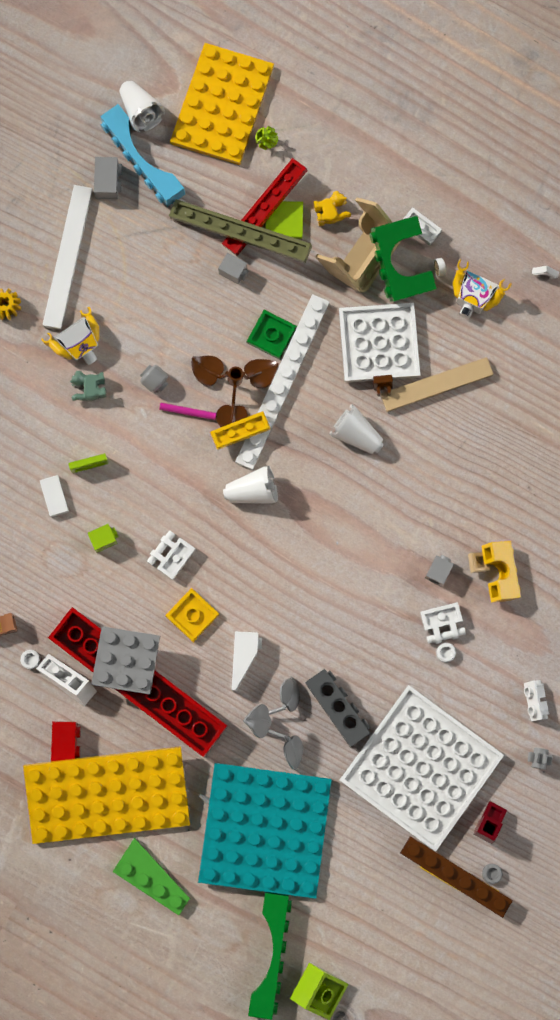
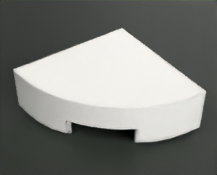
(545, 270)

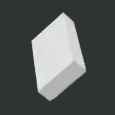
(54, 496)

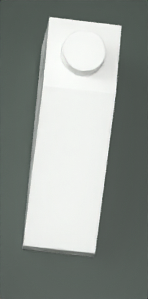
(245, 650)
(67, 679)

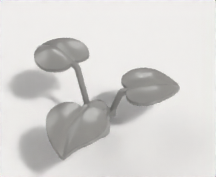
(260, 721)

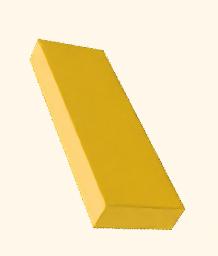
(240, 430)

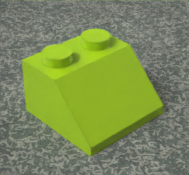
(319, 991)

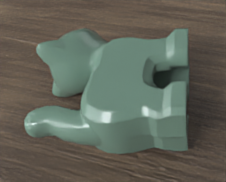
(90, 383)

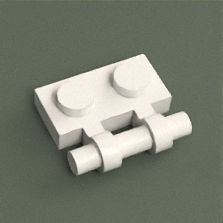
(175, 559)
(440, 617)

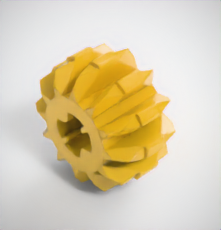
(11, 299)

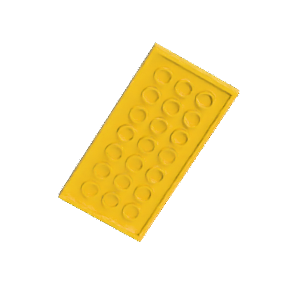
(106, 795)

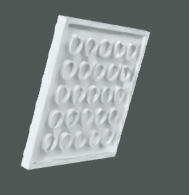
(421, 768)

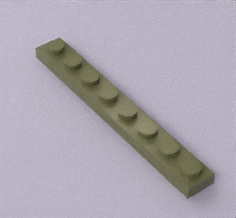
(240, 231)

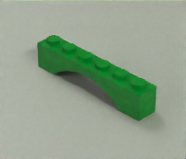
(263, 997)

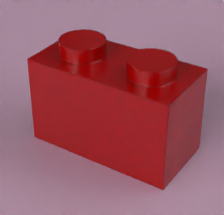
(65, 741)

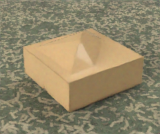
(477, 563)

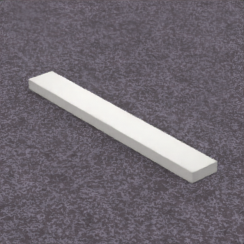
(67, 257)

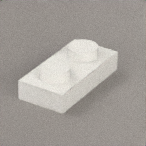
(429, 230)

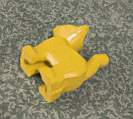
(328, 207)

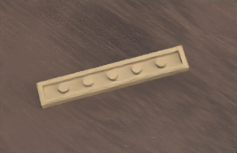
(437, 384)

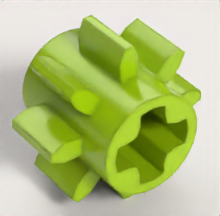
(266, 138)

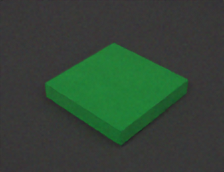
(271, 334)

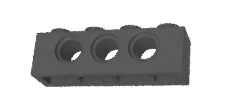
(316, 685)

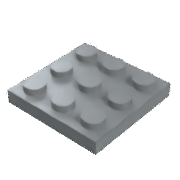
(126, 660)

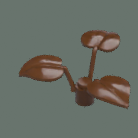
(209, 368)

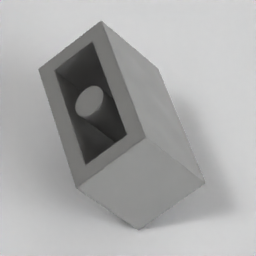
(107, 178)

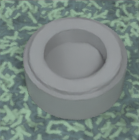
(492, 873)

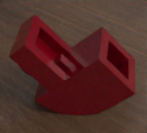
(490, 822)

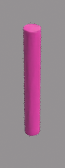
(187, 411)

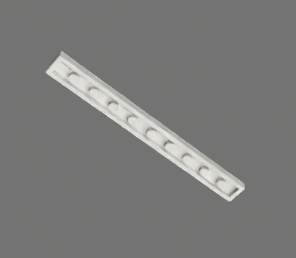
(284, 378)

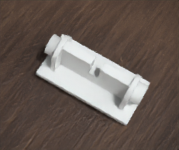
(534, 691)

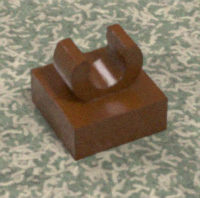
(383, 382)

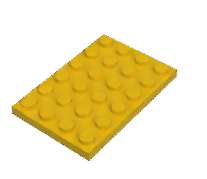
(222, 103)

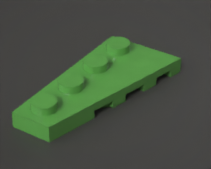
(148, 876)

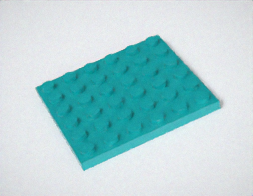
(265, 830)

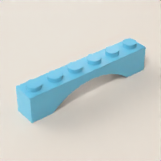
(164, 183)

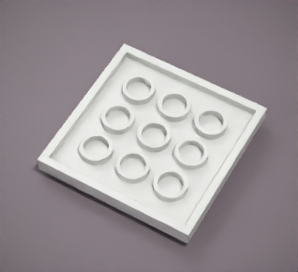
(379, 342)

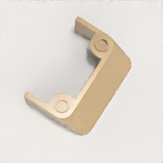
(360, 265)

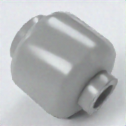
(154, 378)

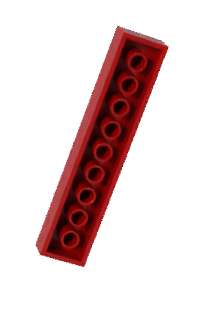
(166, 702)

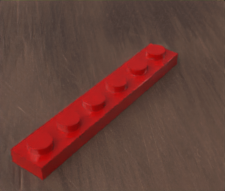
(269, 201)

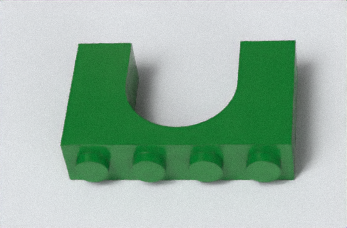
(385, 239)

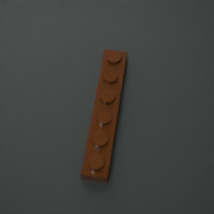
(456, 876)

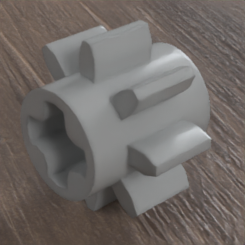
(540, 758)

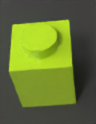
(103, 537)

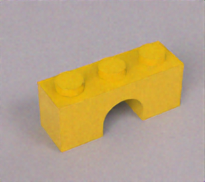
(502, 557)

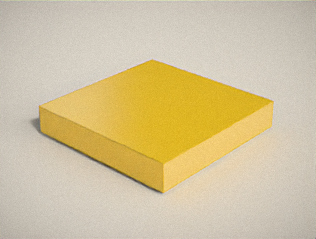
(192, 615)

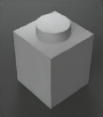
(233, 268)
(439, 570)

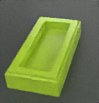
(88, 463)

